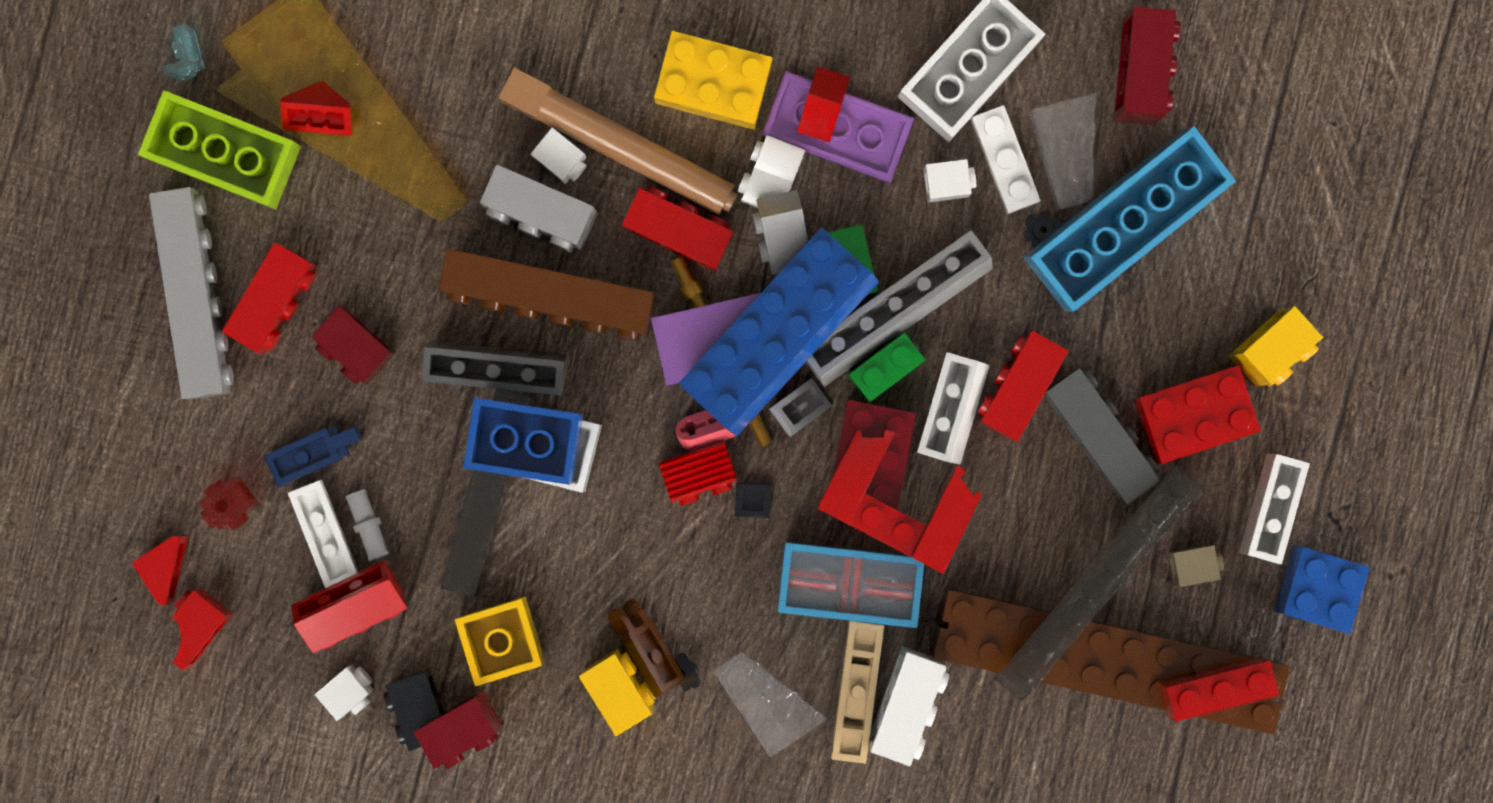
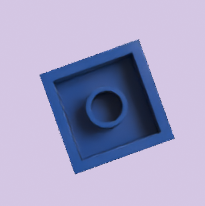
(1321, 589)

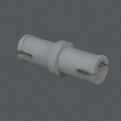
(367, 525)

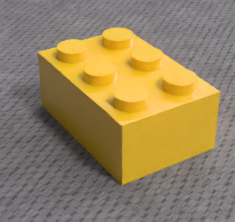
(713, 80)

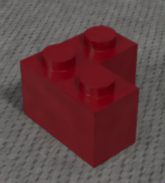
(458, 730)

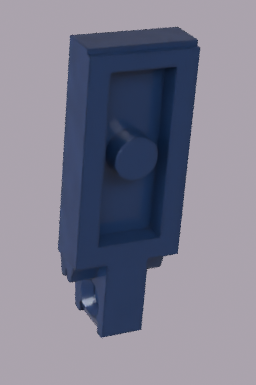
(310, 454)

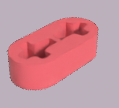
(707, 431)

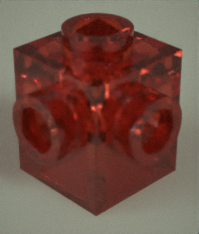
(239, 501)

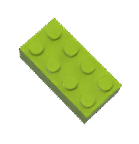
(219, 150)

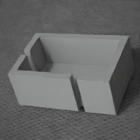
(538, 209)

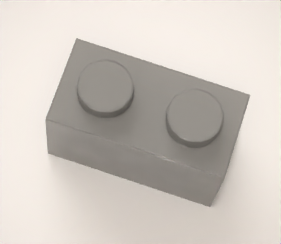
(782, 227)

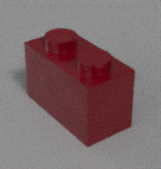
(352, 345)

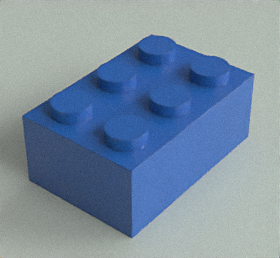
(523, 441)

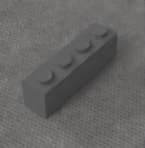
(494, 367)
(1102, 436)

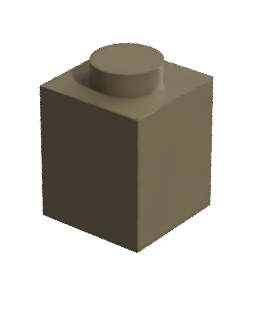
(1195, 565)

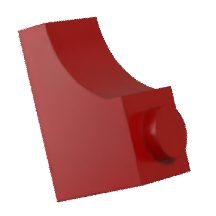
(199, 622)

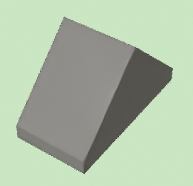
(800, 407)

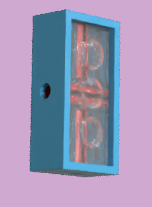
(850, 584)

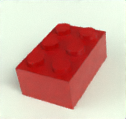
(1197, 414)

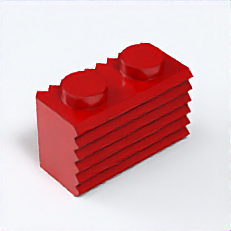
(697, 473)

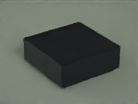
(752, 500)

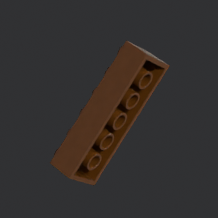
(547, 293)

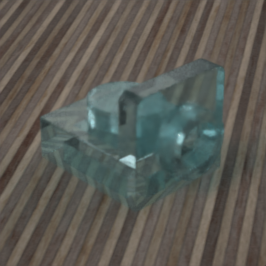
(187, 48)

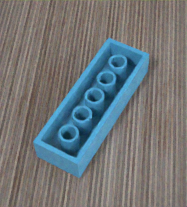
(1129, 219)

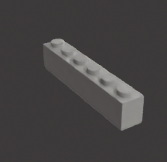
(190, 293)
(901, 307)

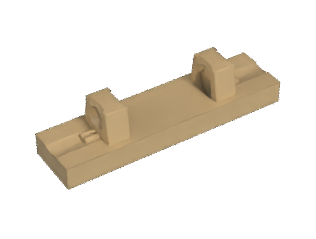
(857, 692)

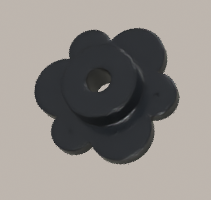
(1034, 223)
(689, 671)

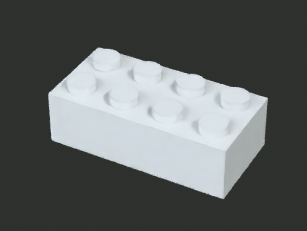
(970, 66)

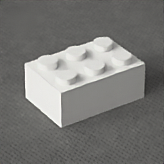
(908, 706)

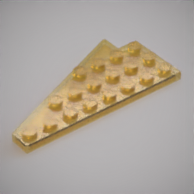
(301, 45)

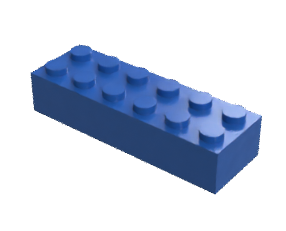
(779, 332)

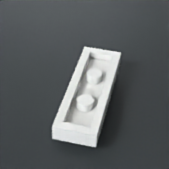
(1005, 159)
(323, 533)

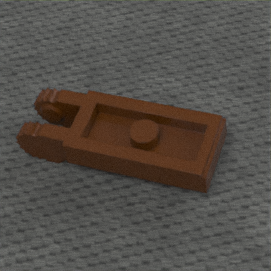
(646, 647)

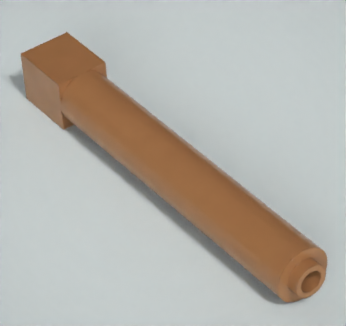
(617, 142)

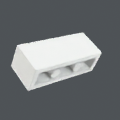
(953, 408)
(1274, 508)

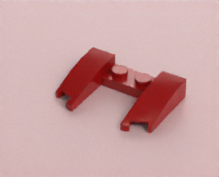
(928, 543)

